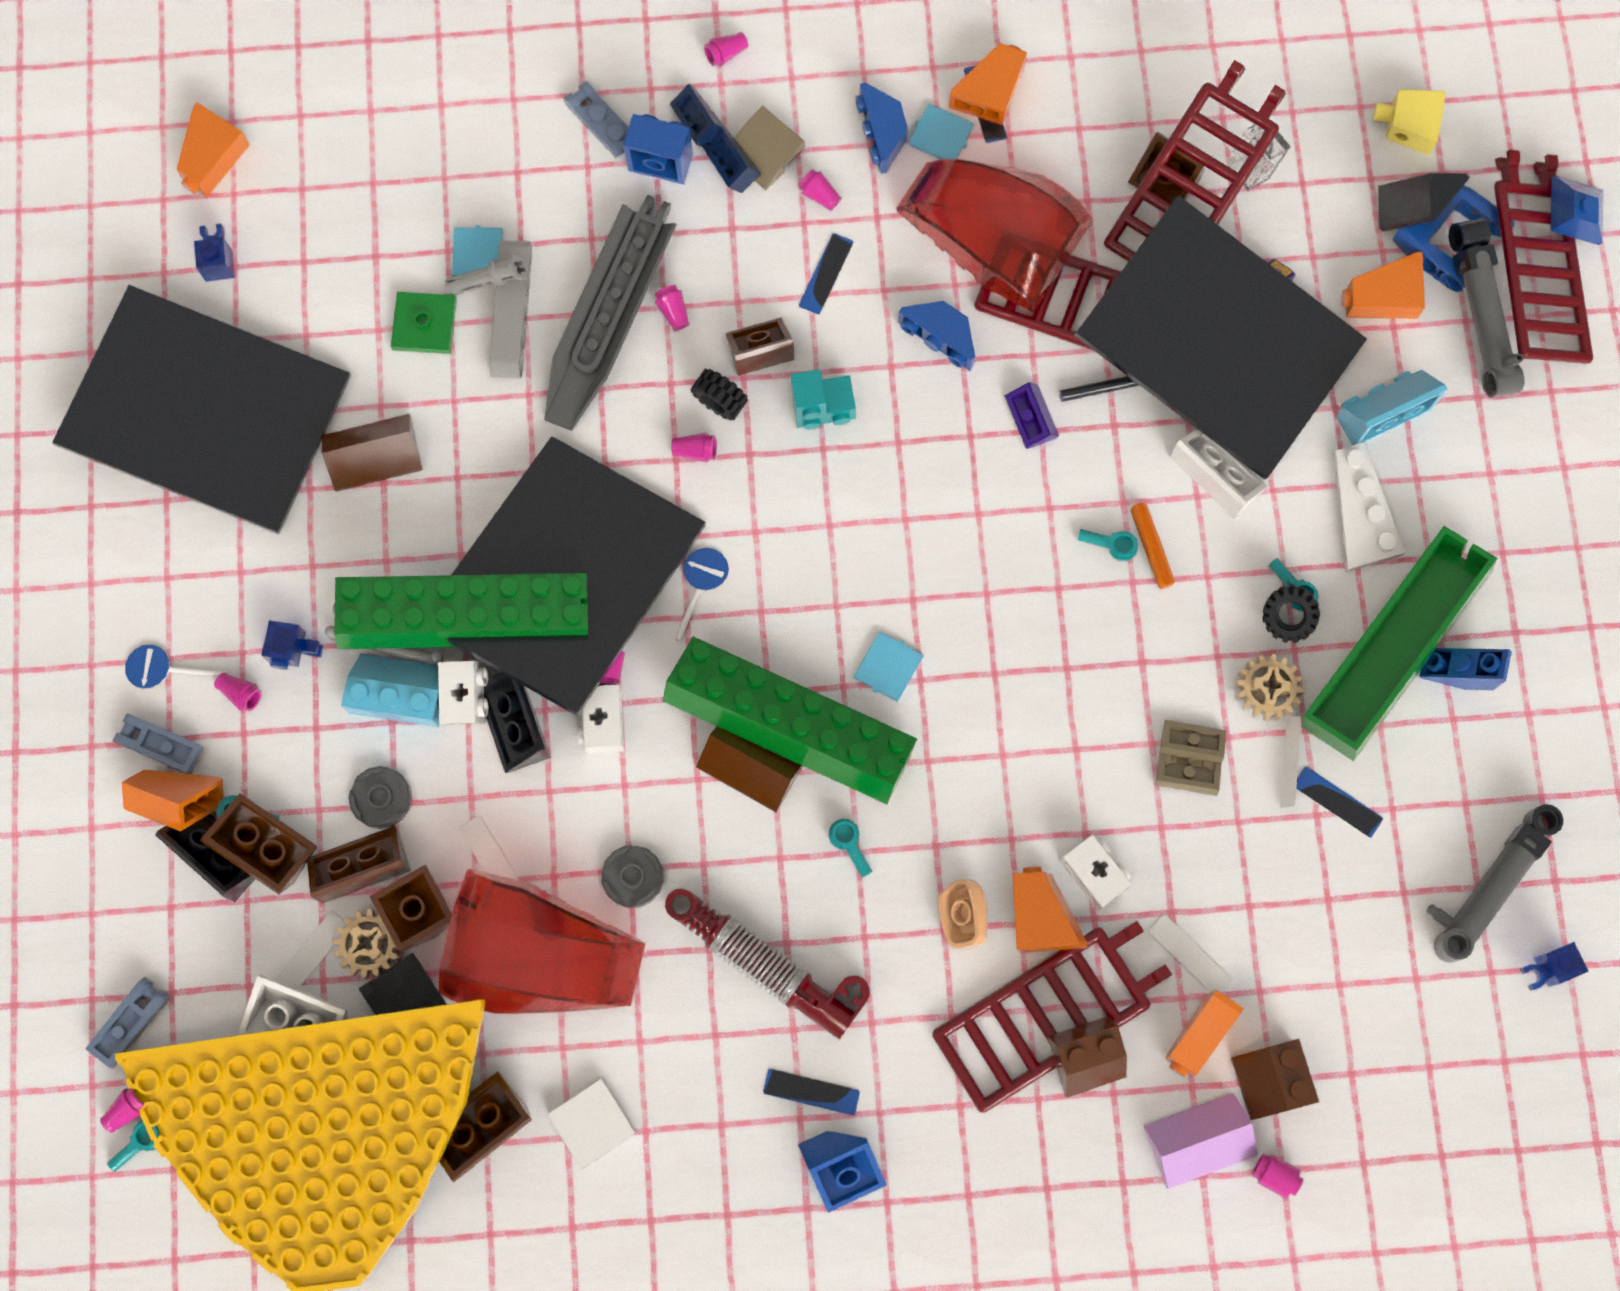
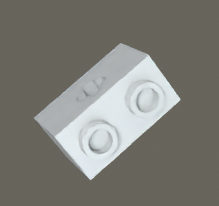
(457, 677)
(609, 735)
(1080, 865)

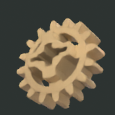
(1282, 688)
(358, 951)

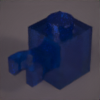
(214, 255)
(286, 643)
(1556, 966)

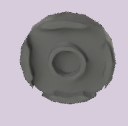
(380, 797)
(632, 876)

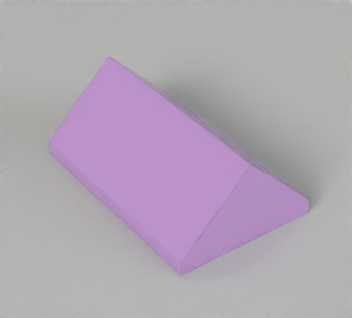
(1202, 1140)

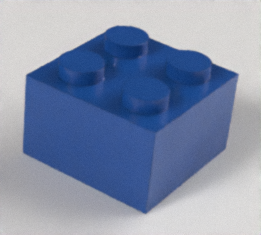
(658, 148)

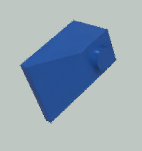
(1577, 210)
(841, 1167)

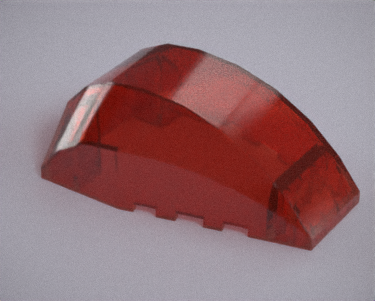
(997, 224)
(533, 951)

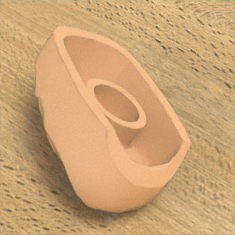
(963, 914)

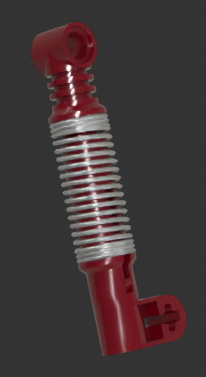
(790, 983)

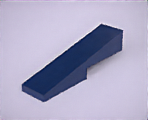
(715, 139)

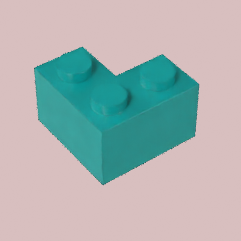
(821, 400)

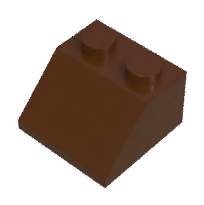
(1089, 1056)
(1274, 1079)

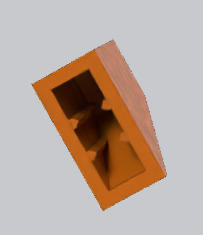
(990, 84)
(208, 150)
(1388, 291)
(172, 797)
(1042, 914)
(1203, 1033)

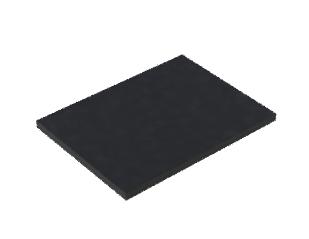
(1221, 337)
(202, 409)
(578, 519)

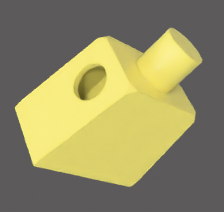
(1413, 118)

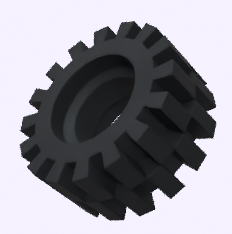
(719, 394)
(1291, 632)

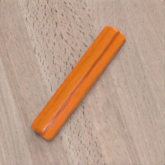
(1152, 545)

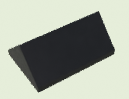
(1417, 199)
(514, 724)
(212, 867)

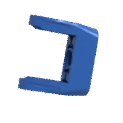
(1436, 262)

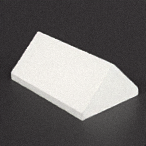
(1217, 472)
(282, 1006)

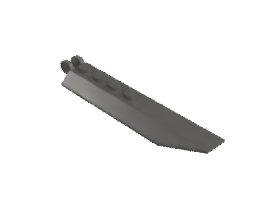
(606, 311)

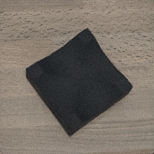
(402, 989)

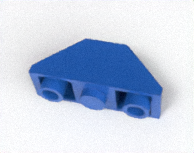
(883, 124)
(941, 329)
(1468, 668)

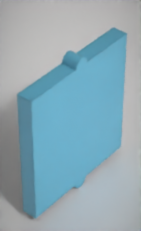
(940, 133)
(474, 248)
(888, 666)

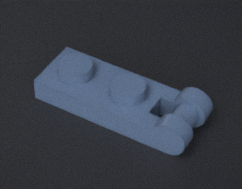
(598, 118)
(159, 744)
(127, 1022)

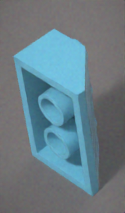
(1390, 405)
(393, 690)

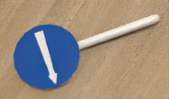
(705, 571)
(150, 667)

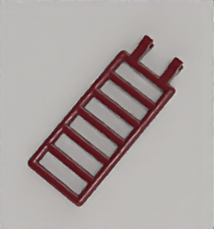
(1176, 141)
(1511, 184)
(1036, 321)
(1020, 985)

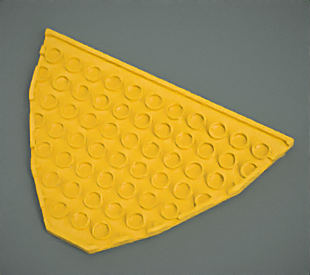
(313, 1132)

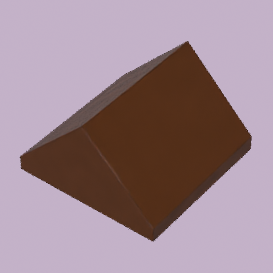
(1178, 161)
(760, 346)
(413, 909)

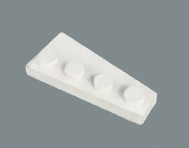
(1365, 515)

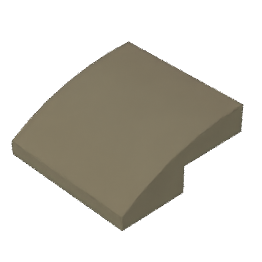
(768, 145)
(1190, 757)

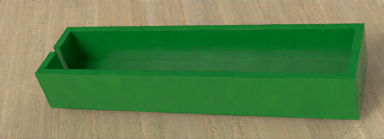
(432, 608)
(1398, 643)
(789, 719)

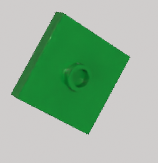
(423, 322)

